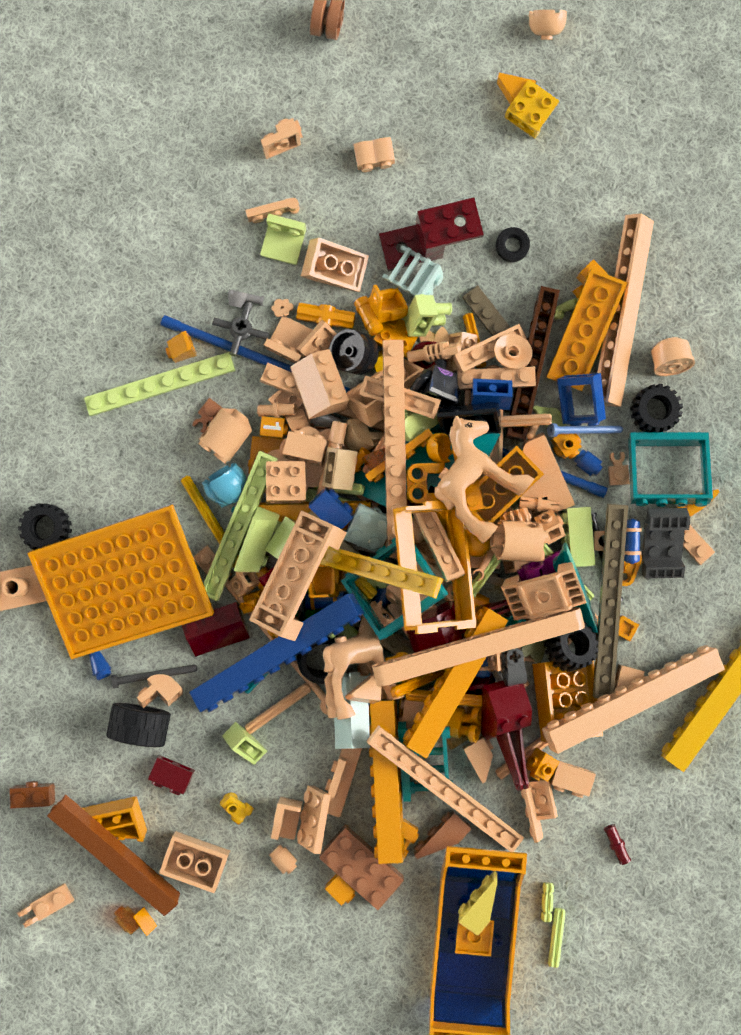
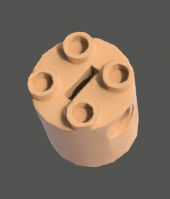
(226, 434)
(519, 541)

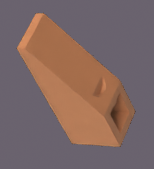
(448, 833)

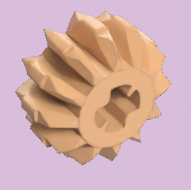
(517, 515)

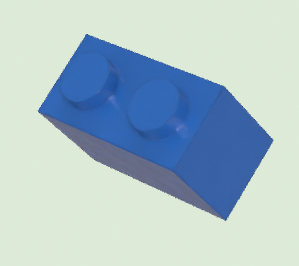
(492, 391)
(331, 509)

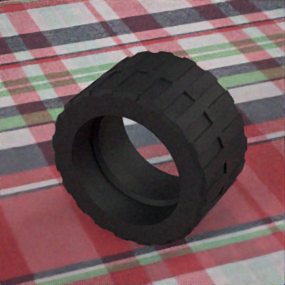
(138, 725)

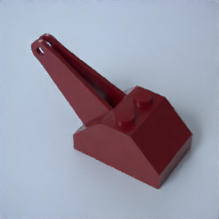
(448, 634)
(504, 716)

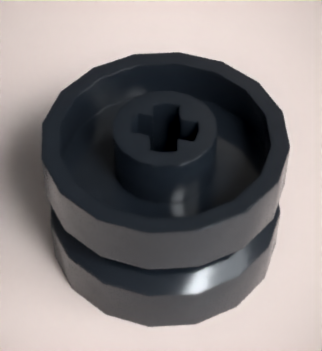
(354, 351)

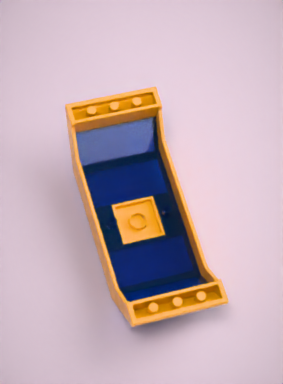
(472, 971)

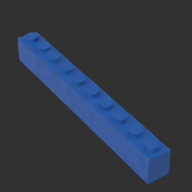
(277, 652)

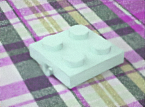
(367, 528)

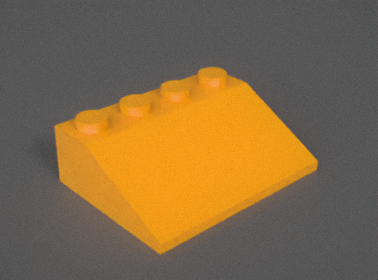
(561, 692)

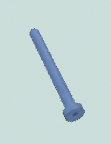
(553, 429)

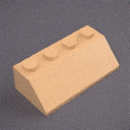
(369, 409)

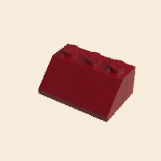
(216, 631)

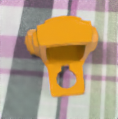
(380, 308)

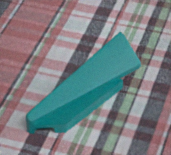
(586, 609)

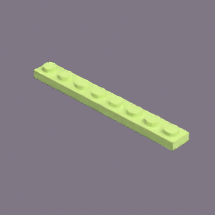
(159, 384)
(237, 527)

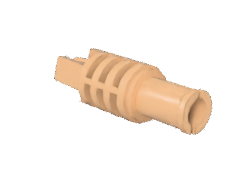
(433, 352)

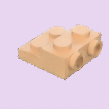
(286, 138)

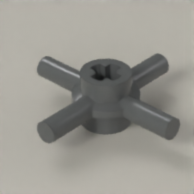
(235, 325)

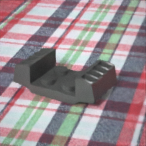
(664, 542)

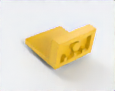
(531, 108)

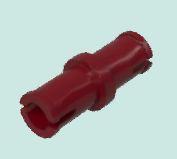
(617, 844)

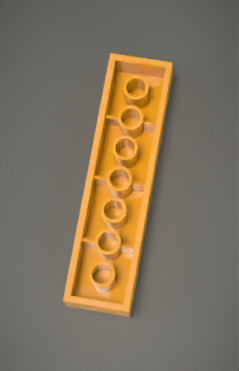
(386, 789)

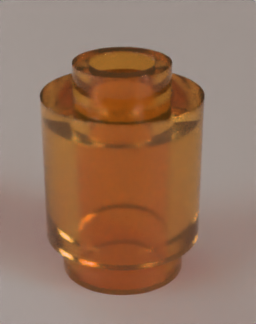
(125, 919)

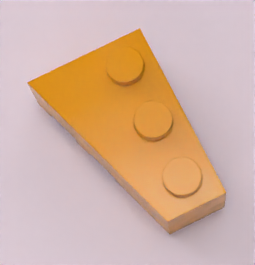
(120, 818)

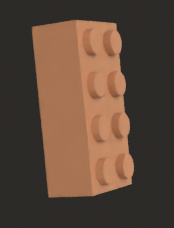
(356, 864)

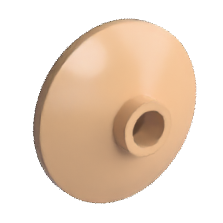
(516, 345)

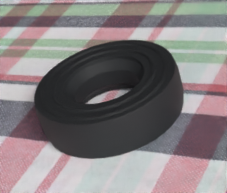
(521, 236)

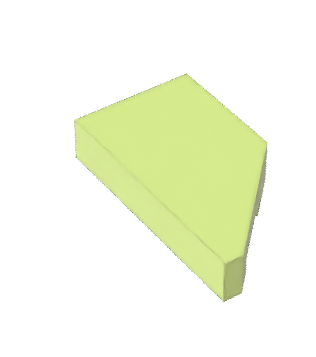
(555, 413)

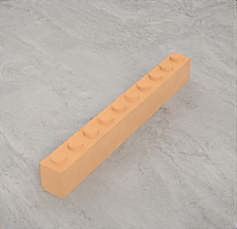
(620, 334)
(632, 699)

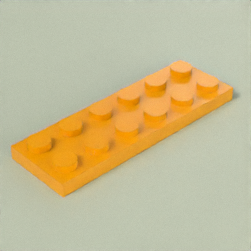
(587, 326)

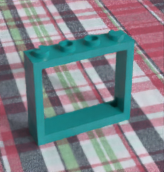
(671, 439)
(381, 631)

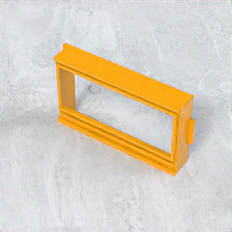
(406, 558)

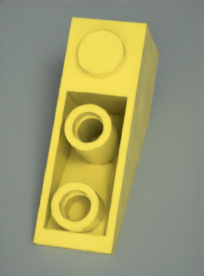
(477, 911)

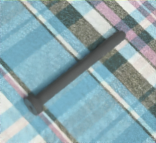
(116, 681)

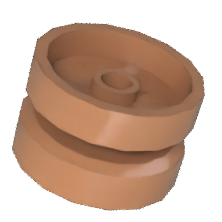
(327, 16)

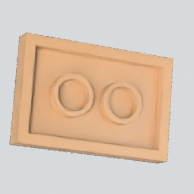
(313, 819)

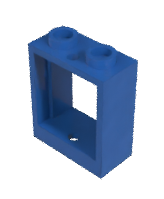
(566, 399)

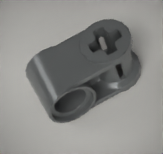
(513, 669)

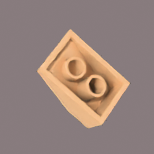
(334, 265)

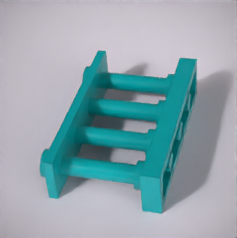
(410, 787)

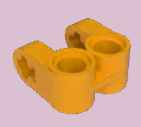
(421, 483)

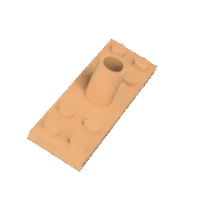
(28, 591)

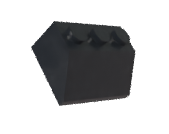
(485, 412)

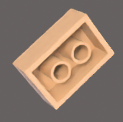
(194, 862)

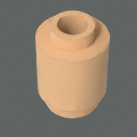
(283, 859)

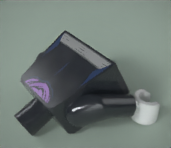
(438, 383)

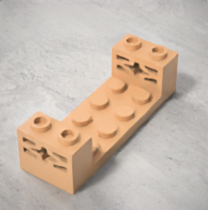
(294, 574)

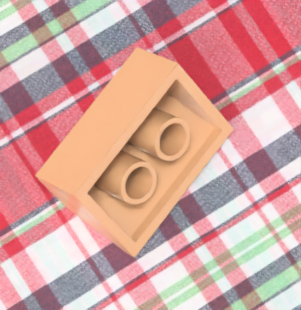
(320, 384)

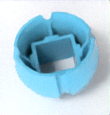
(225, 485)

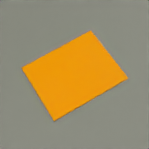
(145, 921)

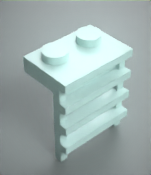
(426, 278)

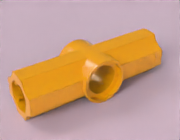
(327, 313)

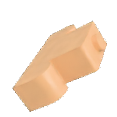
(552, 483)

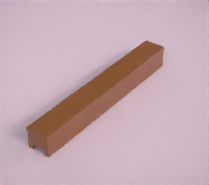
(114, 855)

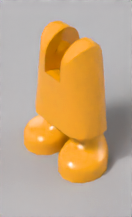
(460, 717)

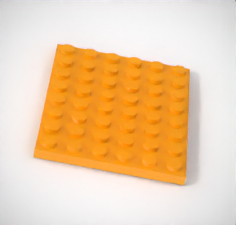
(121, 582)

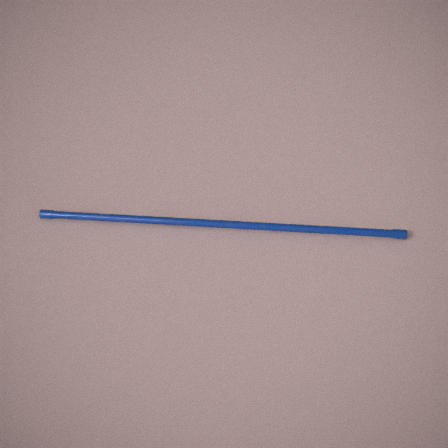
(178, 326)

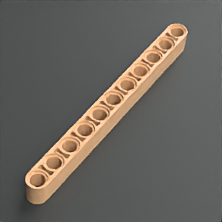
(477, 647)

